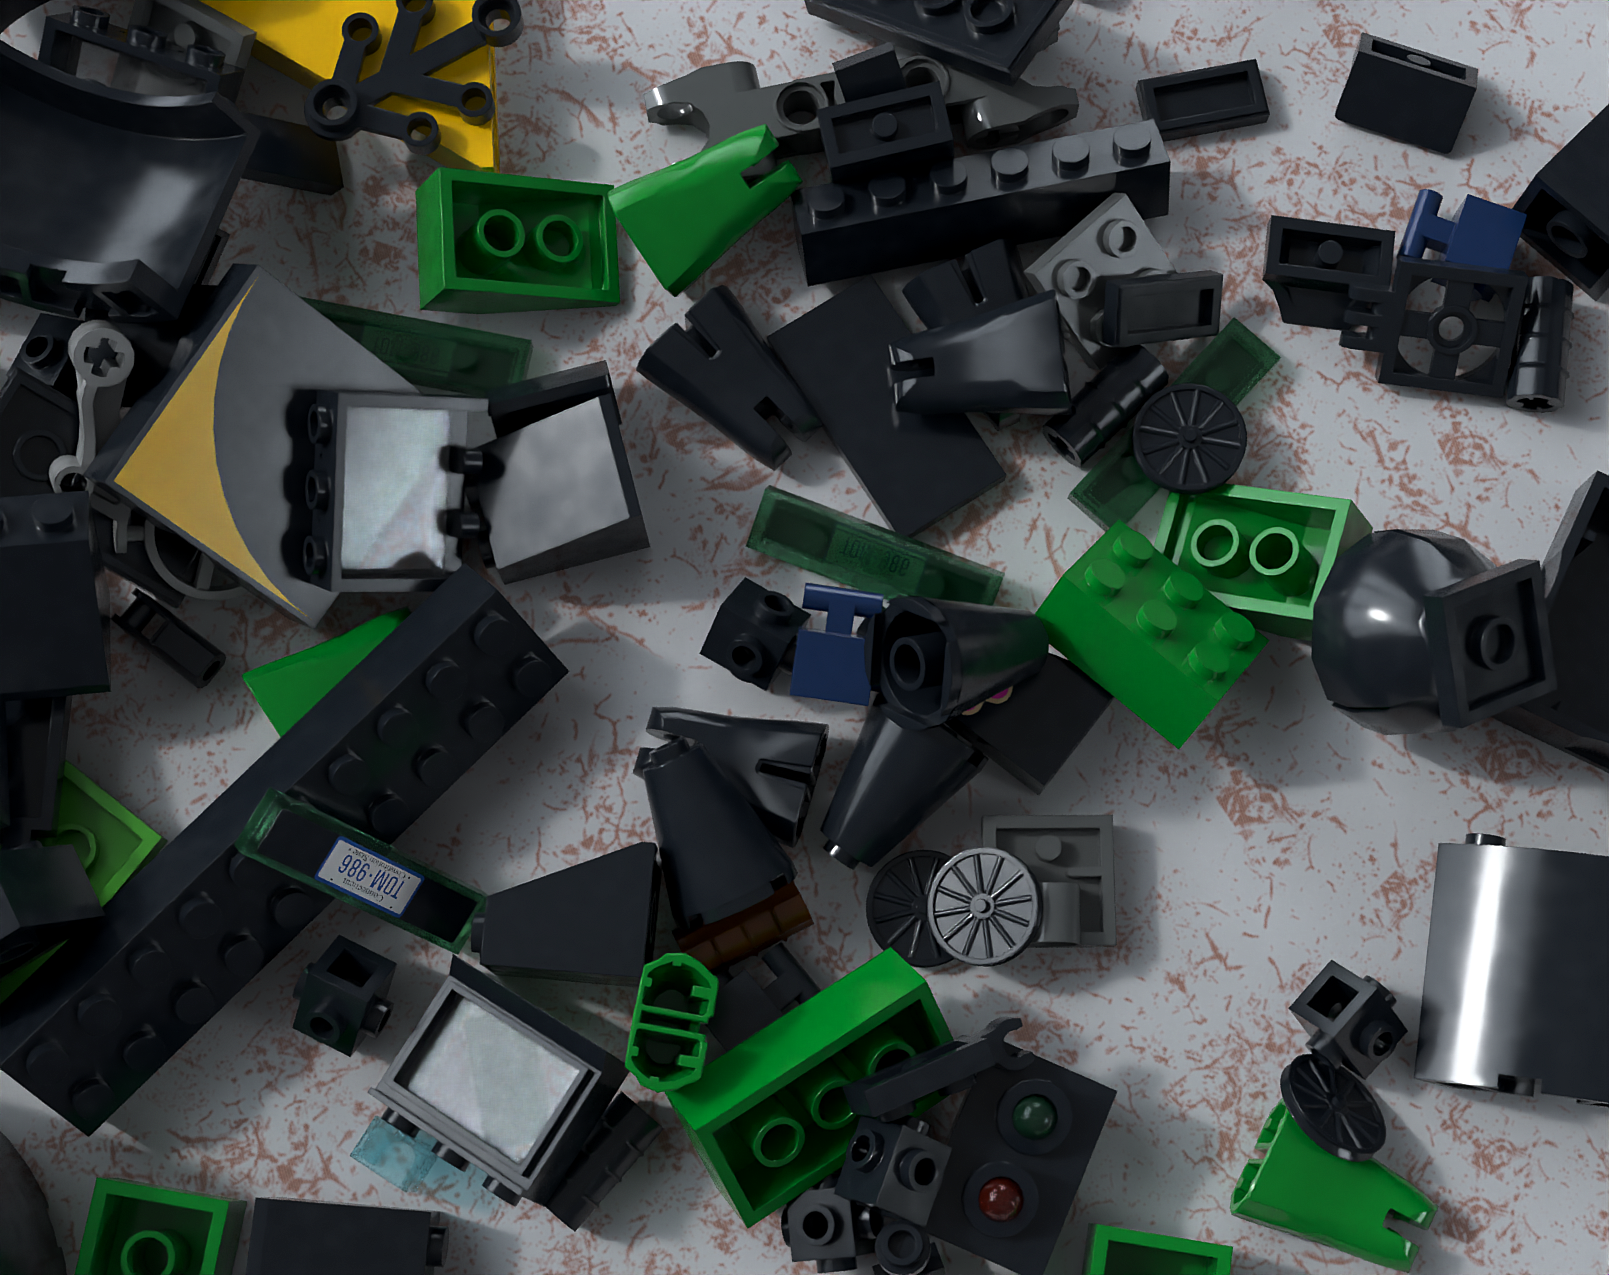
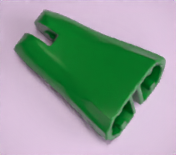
(701, 206)
(299, 681)
(664, 1036)
(1328, 1198)

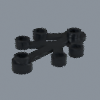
(407, 75)

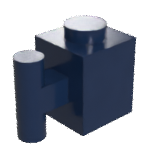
(1477, 235)
(832, 660)

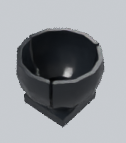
(1429, 633)

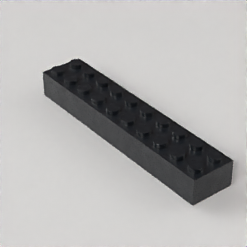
(212, 918)

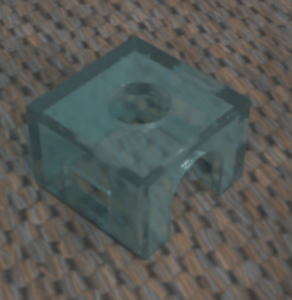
(394, 1155)

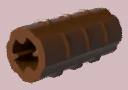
(748, 931)

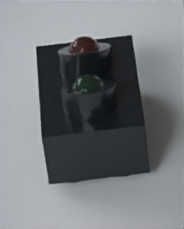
(1018, 1161)

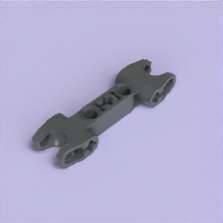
(729, 100)

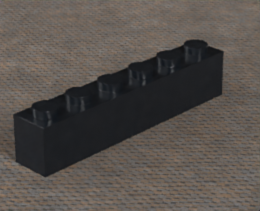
(976, 199)

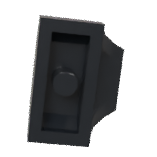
(1316, 261)

